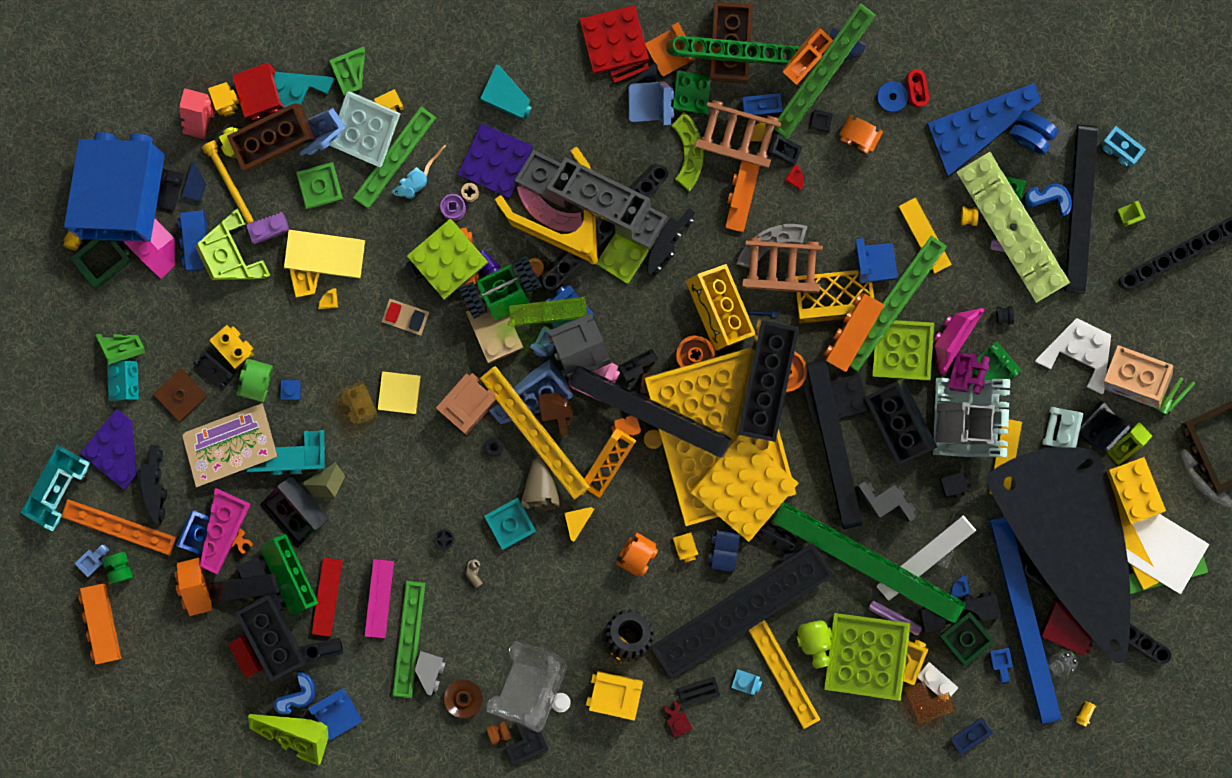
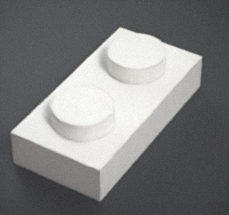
(936, 680)

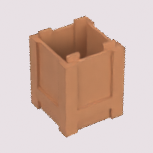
(467, 403)

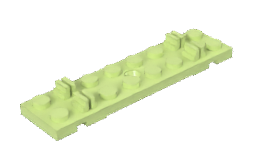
(1025, 244)

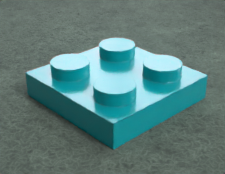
(510, 523)

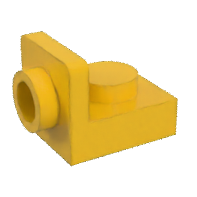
(685, 547)

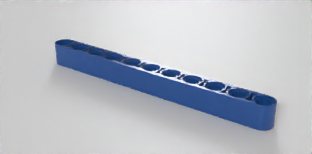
(1026, 621)

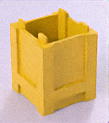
(615, 695)

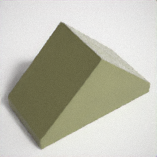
(325, 482)

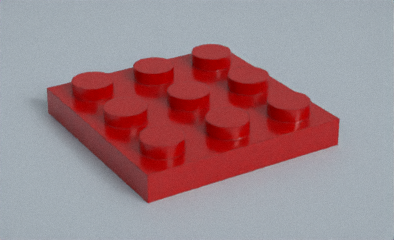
(614, 39)

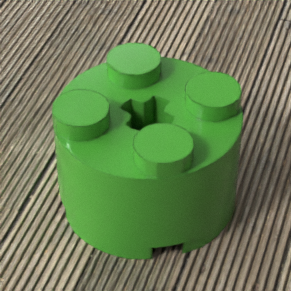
(255, 380)

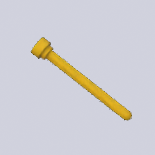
(211, 149)

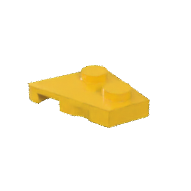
(303, 282)

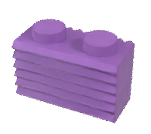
(268, 228)

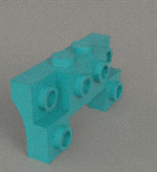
(296, 458)
(52, 485)

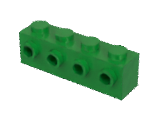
(287, 569)

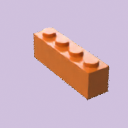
(854, 332)
(100, 624)

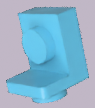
(746, 682)

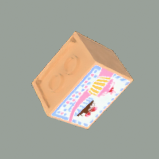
(1138, 377)

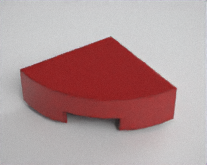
(795, 177)

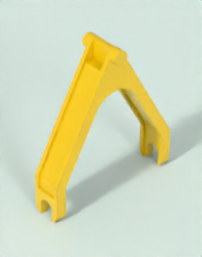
(579, 243)

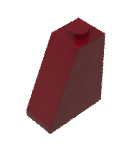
(1065, 630)

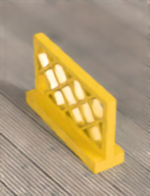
(831, 312)

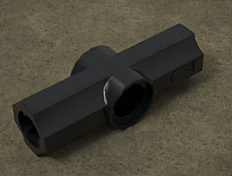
(325, 649)

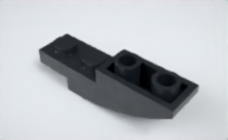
(663, 248)
(152, 492)

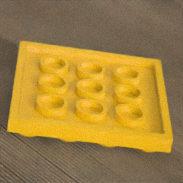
(744, 487)

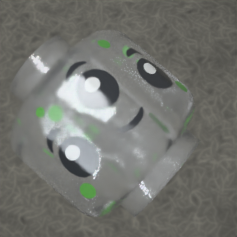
(1063, 663)

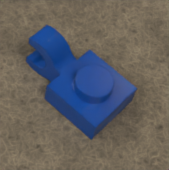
(1001, 661)

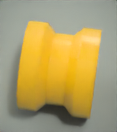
(969, 216)

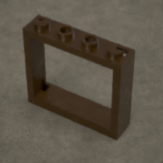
(1197, 448)

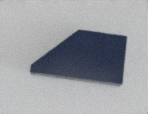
(194, 184)

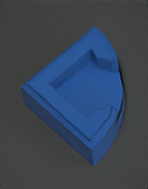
(960, 587)

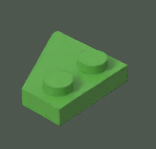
(349, 70)
(120, 347)

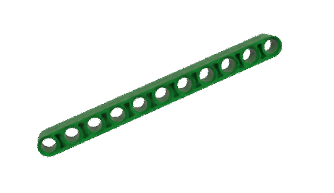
(868, 562)

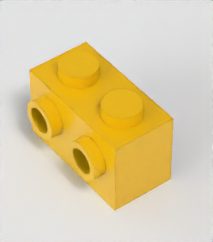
(224, 99)
(232, 347)

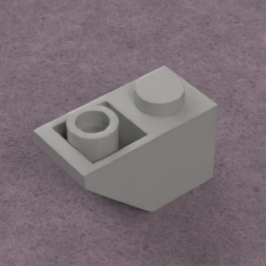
(427, 669)

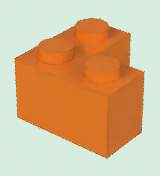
(192, 587)

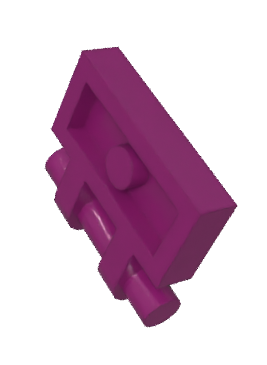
(963, 371)

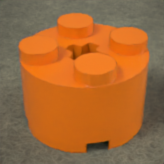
(860, 133)
(696, 344)
(637, 554)

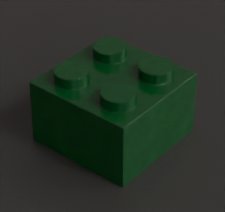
(966, 638)

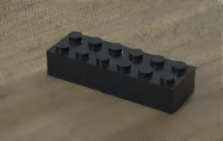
(766, 380)

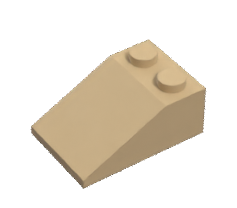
(495, 336)

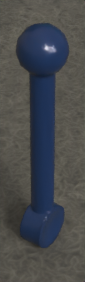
(774, 313)

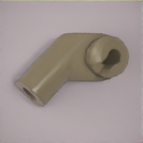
(472, 571)

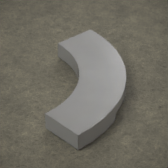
(779, 234)

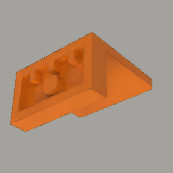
(657, 49)

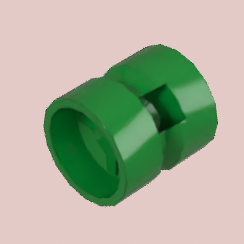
(117, 568)

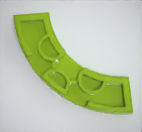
(692, 156)

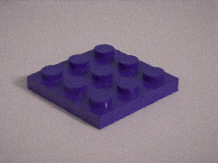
(495, 160)

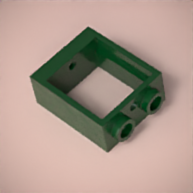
(89, 275)

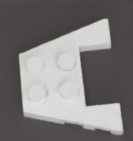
(1085, 345)

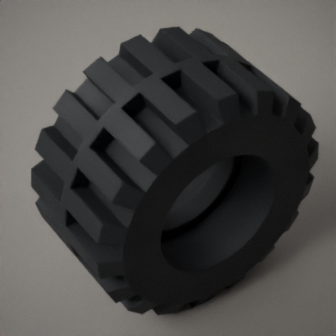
(635, 623)

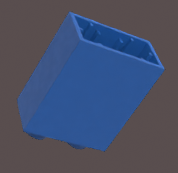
(114, 188)

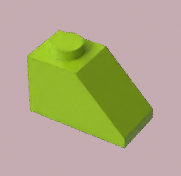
(1129, 443)

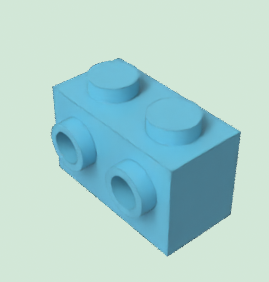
(1122, 147)

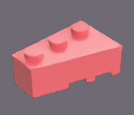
(196, 110)

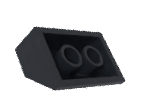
(294, 511)

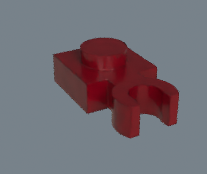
(678, 722)

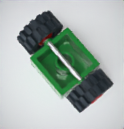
(501, 289)

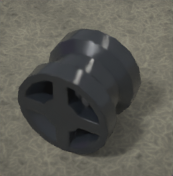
(1004, 315)
(441, 539)

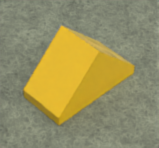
(577, 520)

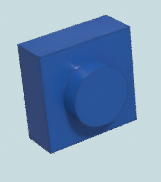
(290, 389)

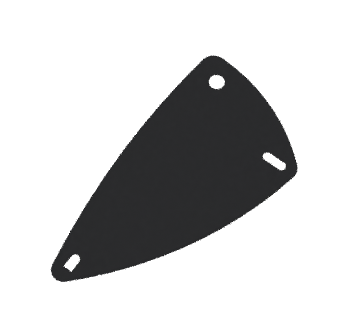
(1072, 536)

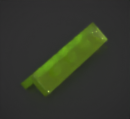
(547, 311)

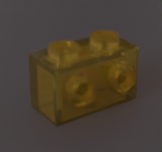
(359, 402)

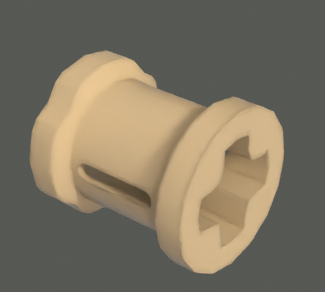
(466, 188)

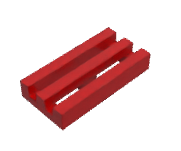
(629, 75)

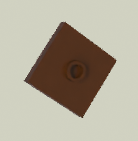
(180, 395)

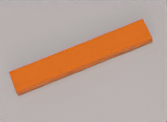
(118, 527)

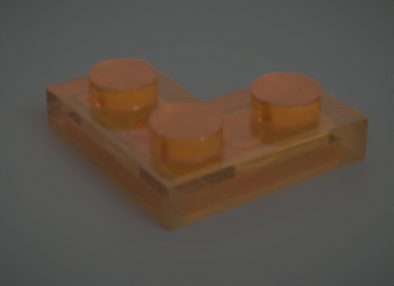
(927, 707)

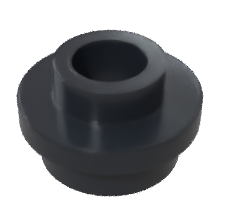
(493, 441)

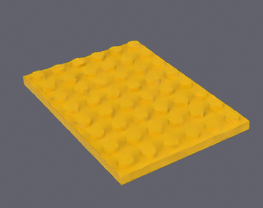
(712, 396)

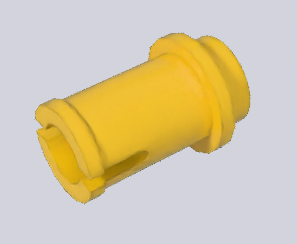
(1085, 714)

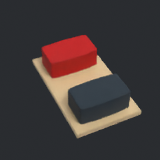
(405, 317)

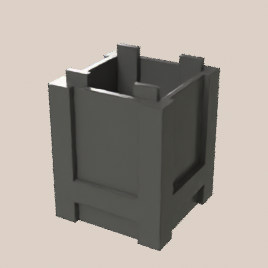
(579, 345)

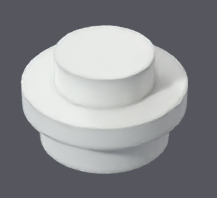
(561, 702)

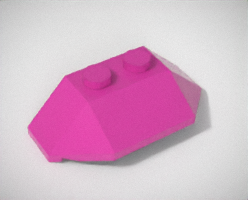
(157, 254)
(953, 337)

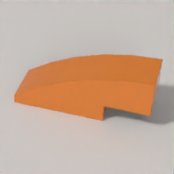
(807, 55)

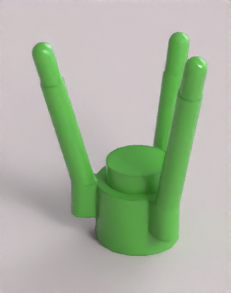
(1166, 405)

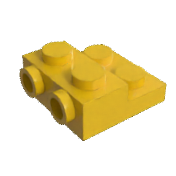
(914, 659)

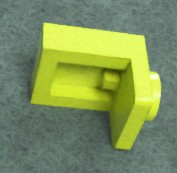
(226, 147)

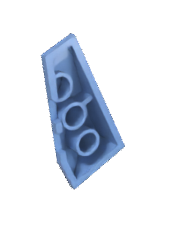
(540, 381)

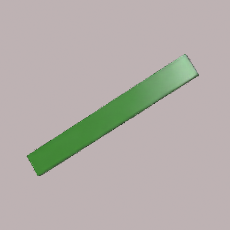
(824, 70)
(899, 297)

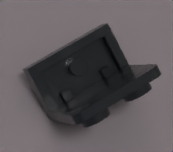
(1103, 427)

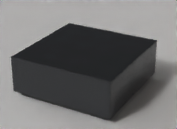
(821, 121)

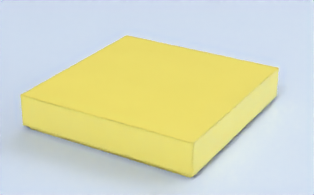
(399, 392)

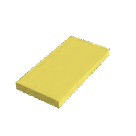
(324, 254)

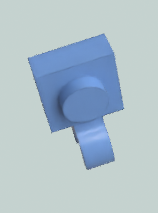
(90, 561)

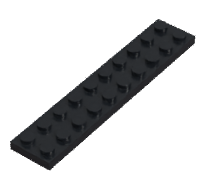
(742, 610)

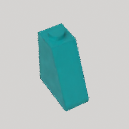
(505, 95)

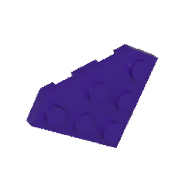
(114, 449)

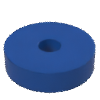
(892, 105)

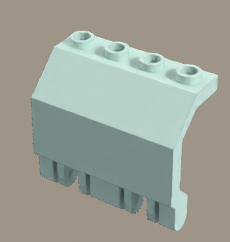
(988, 396)

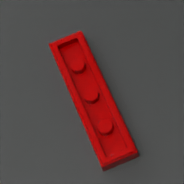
(327, 597)

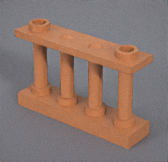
(725, 148)
(771, 281)

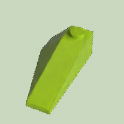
(301, 735)

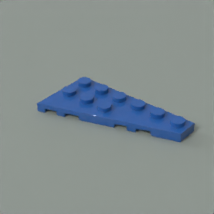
(971, 129)

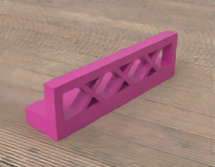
(379, 598)

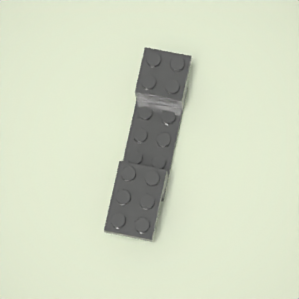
(594, 193)

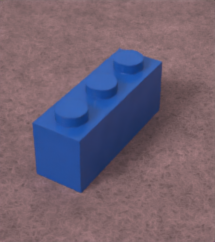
(193, 231)

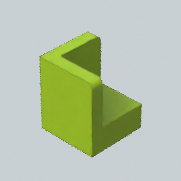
(1131, 214)

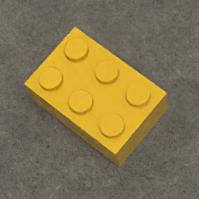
(1135, 491)

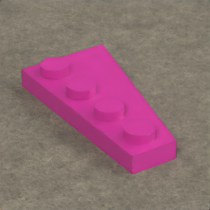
(224, 524)

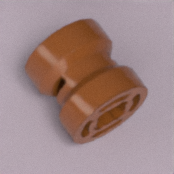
(494, 733)

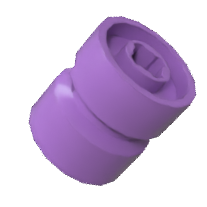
(453, 207)

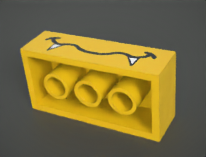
(720, 307)

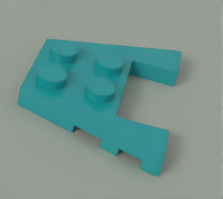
(294, 87)

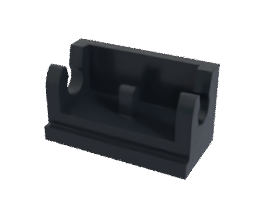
(213, 370)

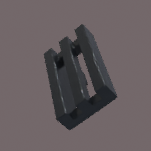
(714, 686)

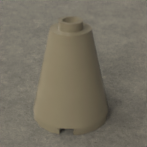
(540, 487)

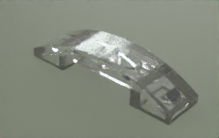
(1188, 463)

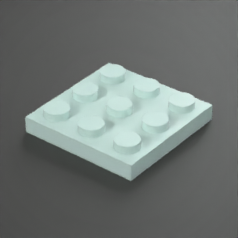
(366, 129)

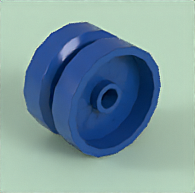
(1034, 132)

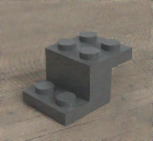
(886, 501)

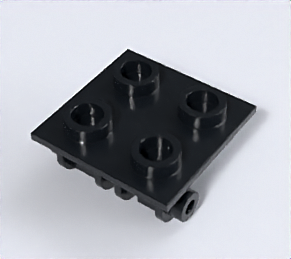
(169, 189)

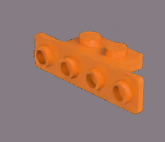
(742, 196)

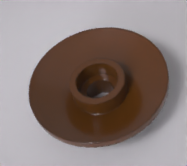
(456, 706)

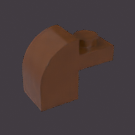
(556, 407)

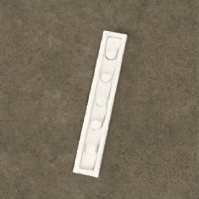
(934, 551)

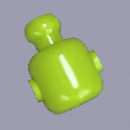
(815, 641)

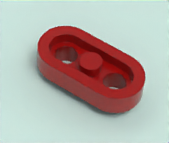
(917, 89)

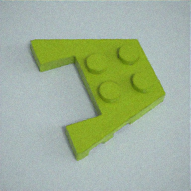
(222, 256)

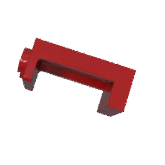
(258, 92)

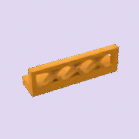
(604, 455)

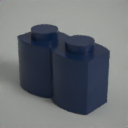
(724, 551)

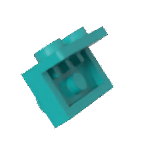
(123, 381)

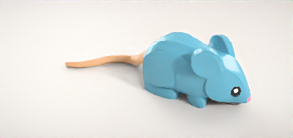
(415, 181)

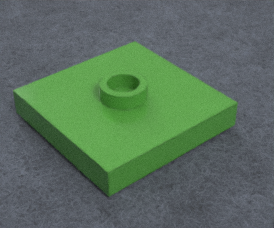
(319, 185)

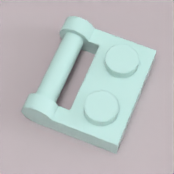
(1068, 428)

